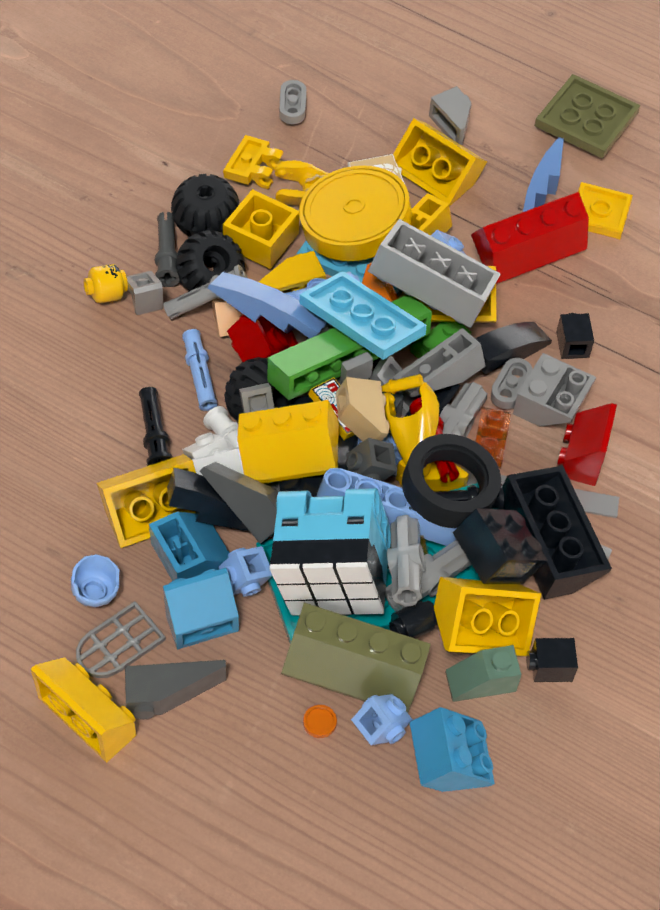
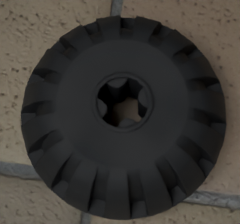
(203, 204)
(209, 249)
(249, 374)

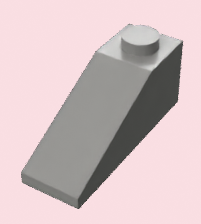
(447, 363)

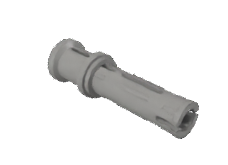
(196, 297)

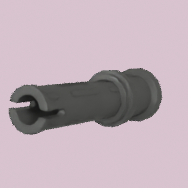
(166, 256)

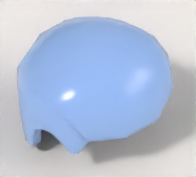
(95, 580)

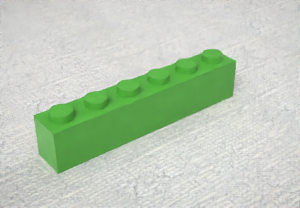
(320, 357)

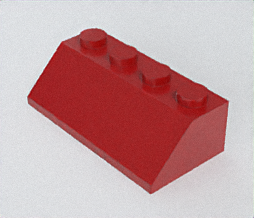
(534, 237)

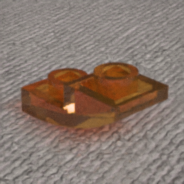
(493, 432)

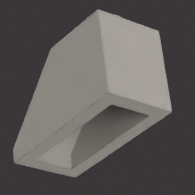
(451, 113)

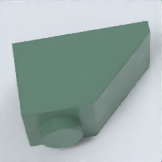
(484, 674)

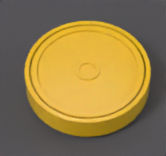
(353, 211)

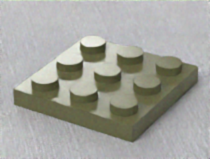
(587, 116)

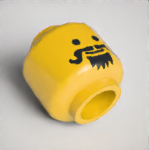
(106, 283)

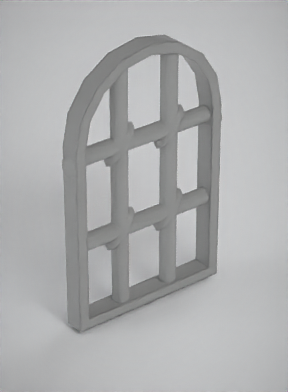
(131, 642)

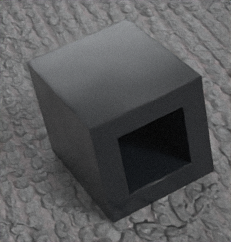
(575, 336)
(553, 660)

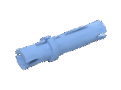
(197, 360)

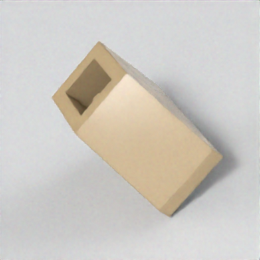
(362, 408)

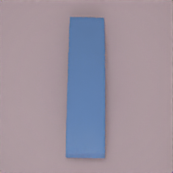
(545, 177)
(260, 300)

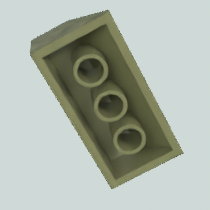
(354, 656)

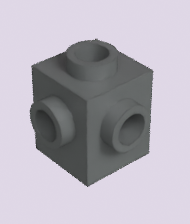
(372, 459)

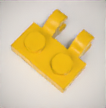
(246, 162)

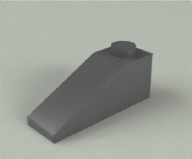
(248, 498)
(162, 687)

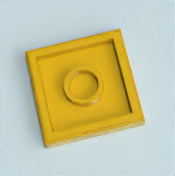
(605, 209)

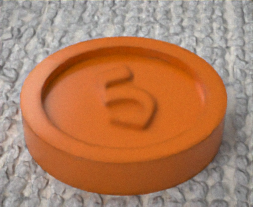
(319, 721)

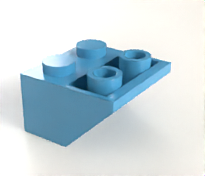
(186, 545)
(200, 608)
(451, 751)

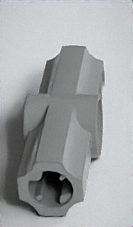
(460, 415)
(406, 561)
(444, 563)

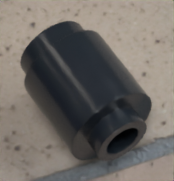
(414, 620)

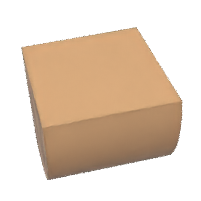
(224, 316)

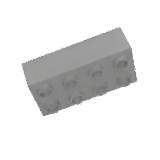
(433, 272)

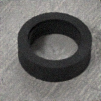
(460, 451)

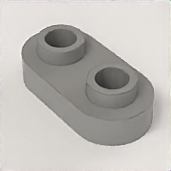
(292, 102)
(508, 384)

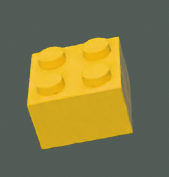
(262, 228)

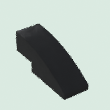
(510, 342)
(195, 493)

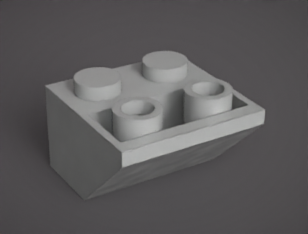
(552, 392)

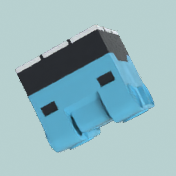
(331, 551)

